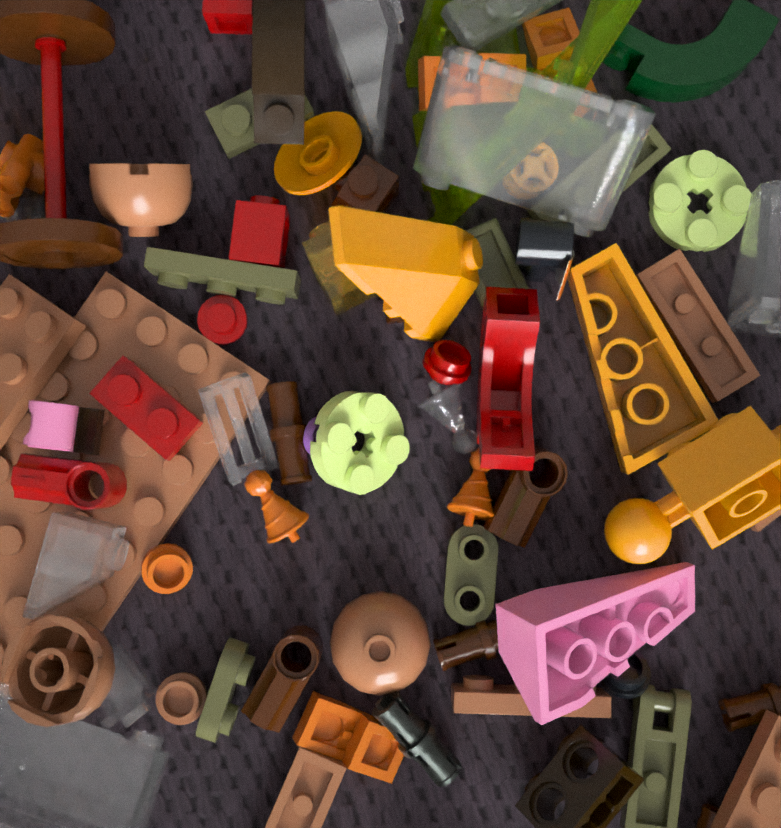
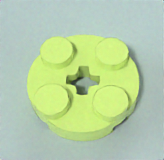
(726, 202)
(383, 444)

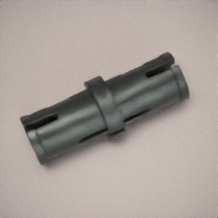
(417, 738)

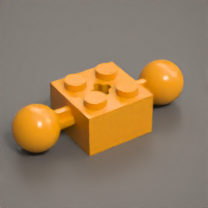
(717, 481)

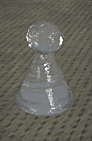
(447, 409)

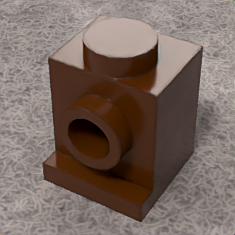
(367, 187)

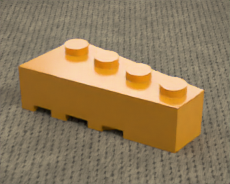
(635, 363)

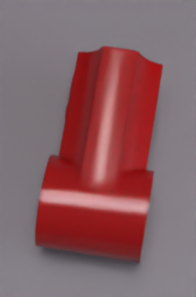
(66, 481)

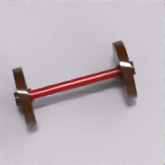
(56, 36)

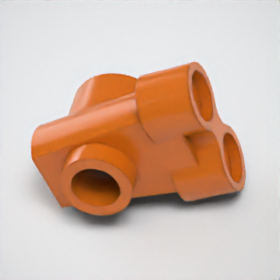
(20, 168)

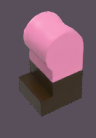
(64, 427)

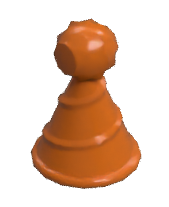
(474, 496)
(279, 514)

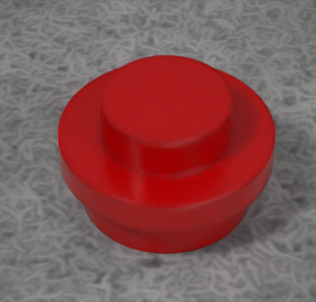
(222, 319)
(447, 362)

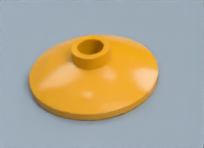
(327, 154)

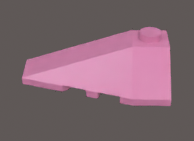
(579, 632)

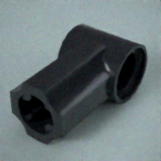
(543, 247)

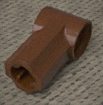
(524, 500)
(282, 680)

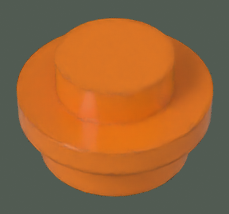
(166, 568)

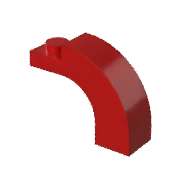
(505, 378)

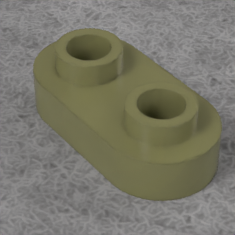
(470, 574)
(218, 711)

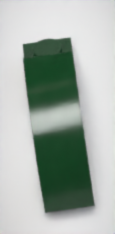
(694, 69)

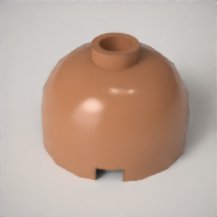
(141, 194)
(380, 643)
(58, 670)

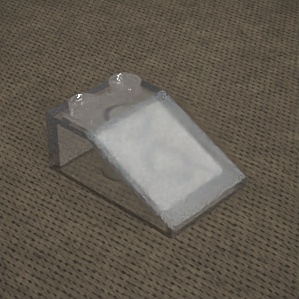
(365, 50)

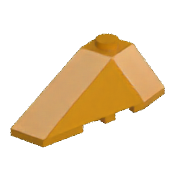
(413, 264)

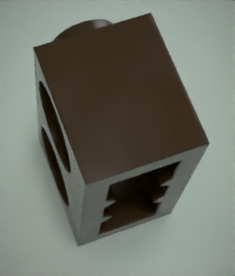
(588, 801)

